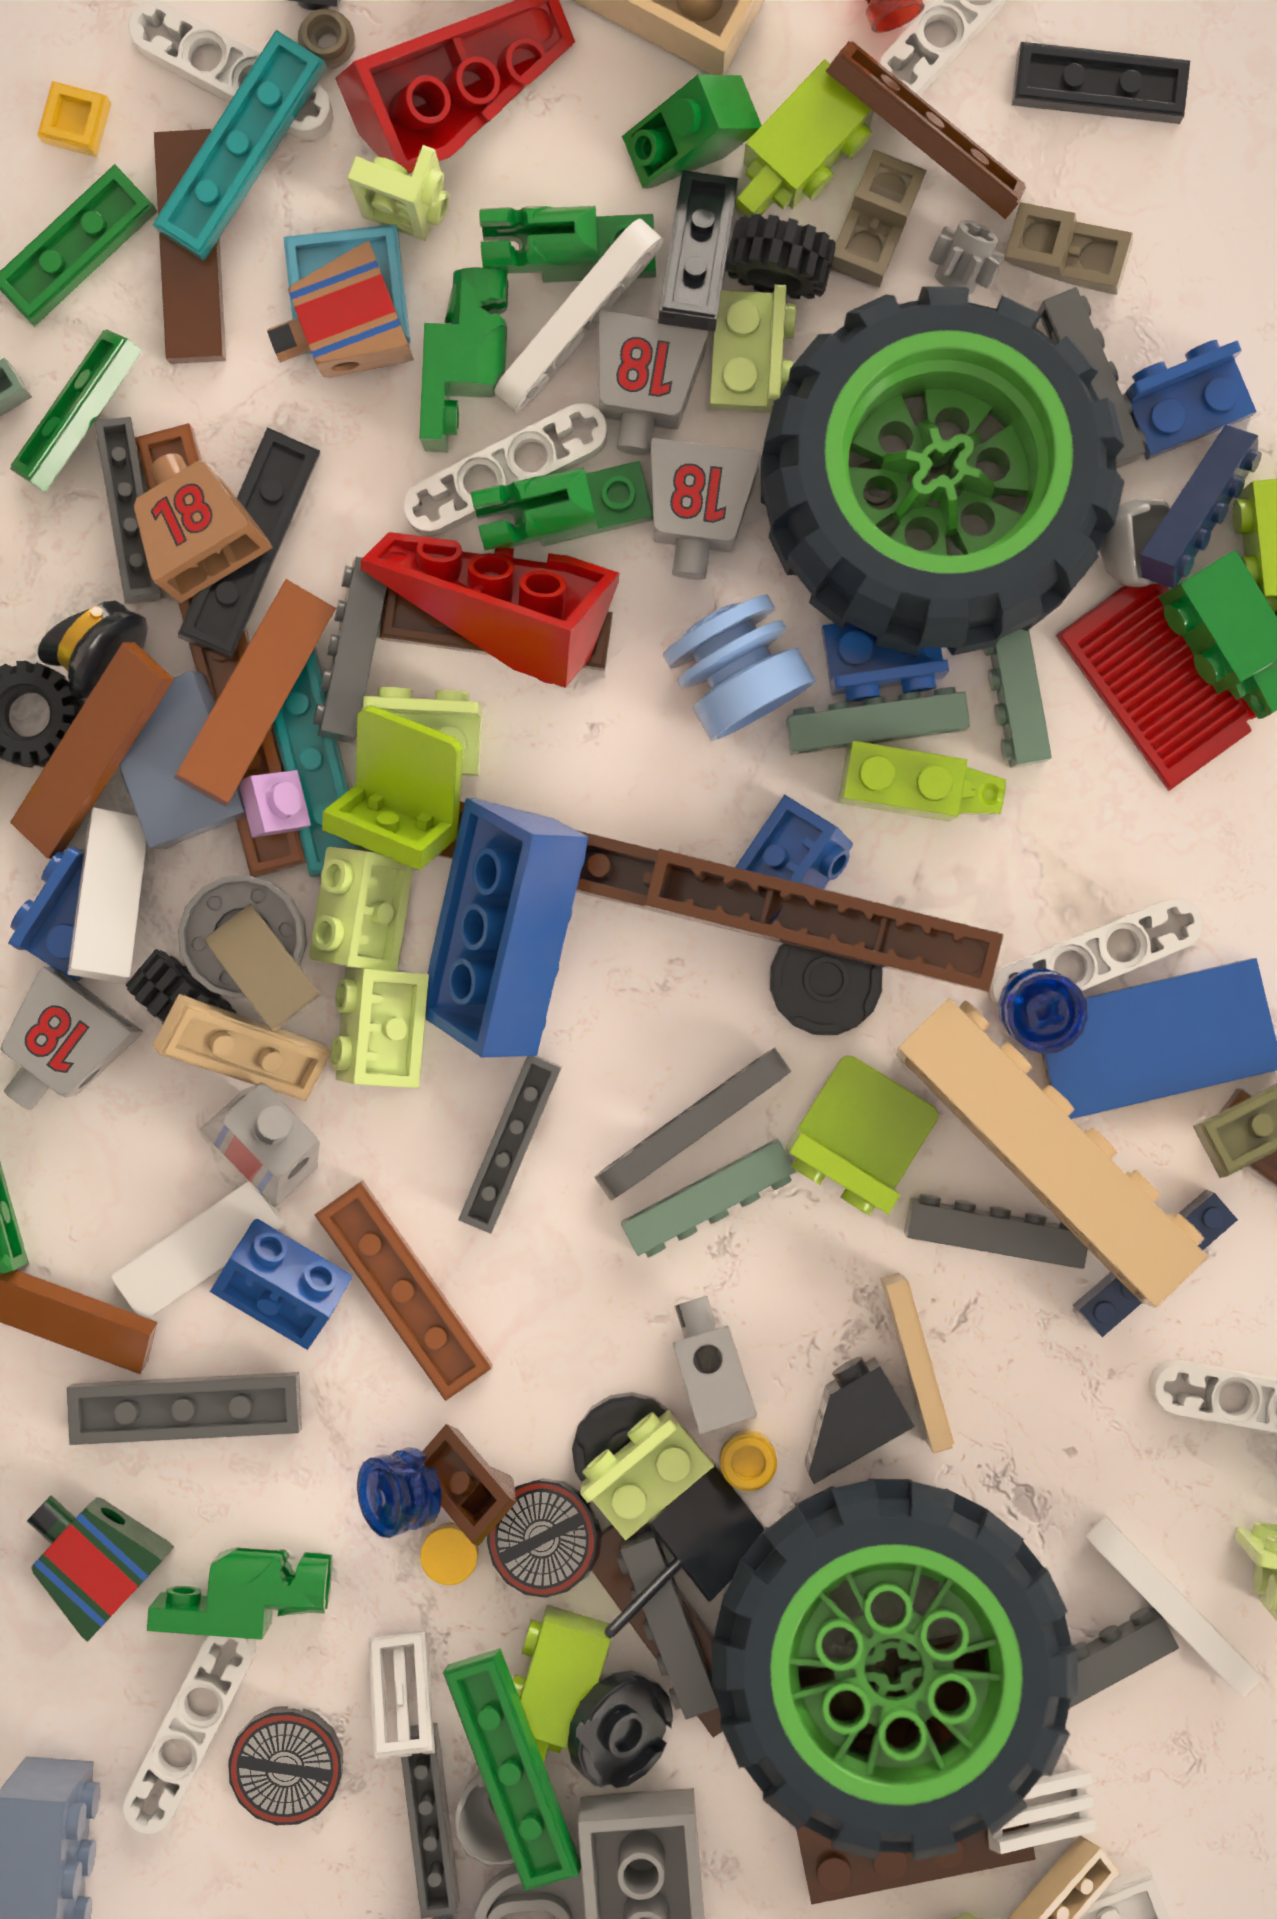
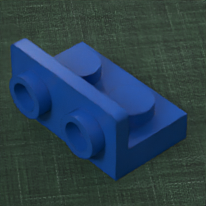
(1189, 398)
(862, 668)
(797, 847)
(48, 922)
(281, 1283)

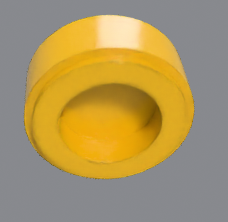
(748, 1460)
(448, 1555)

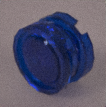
(1043, 1010)
(398, 1492)

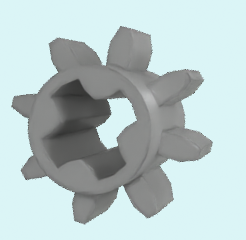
(966, 256)

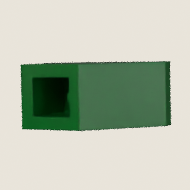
(692, 128)

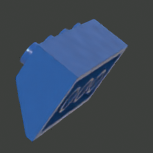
(502, 928)

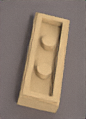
(241, 1048)
(917, 1362)

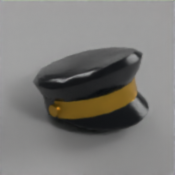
(89, 642)

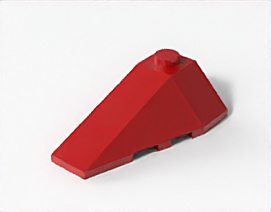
(451, 79)
(515, 609)

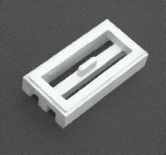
(404, 1746)
(1078, 1804)

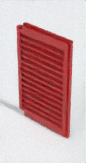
(1152, 684)

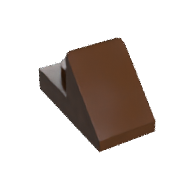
(470, 1488)

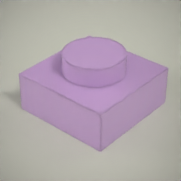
(274, 803)

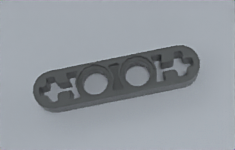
(692, 1123)

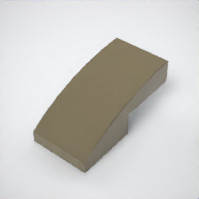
(877, 218)
(1068, 250)
(262, 967)

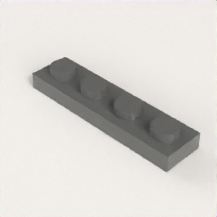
(184, 1408)

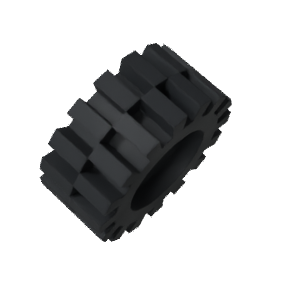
(780, 253)
(63, 708)
(162, 980)

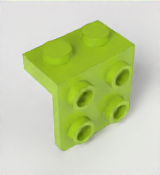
(402, 791)
(861, 1134)

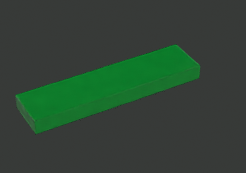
(512, 1769)

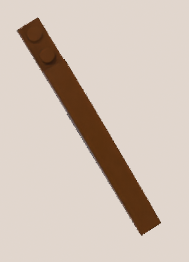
(809, 919)

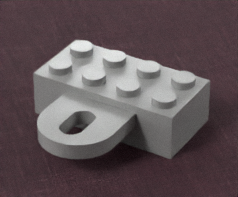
(634, 1864)

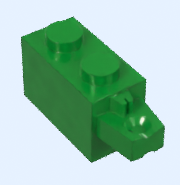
(1228, 631)

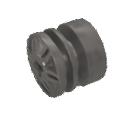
(219, 903)

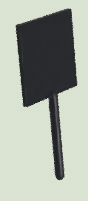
(706, 1534)

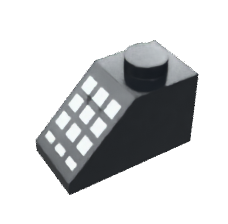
(854, 1418)

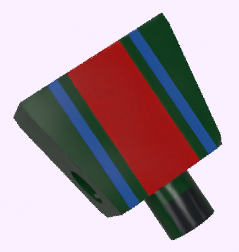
(93, 1560)

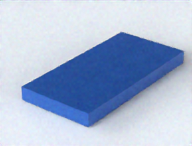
(1167, 1039)

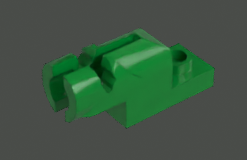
(552, 240)
(463, 355)
(563, 506)
(243, 1593)

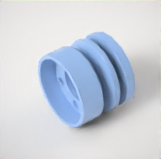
(738, 666)

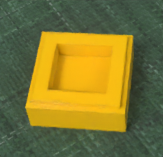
(74, 118)

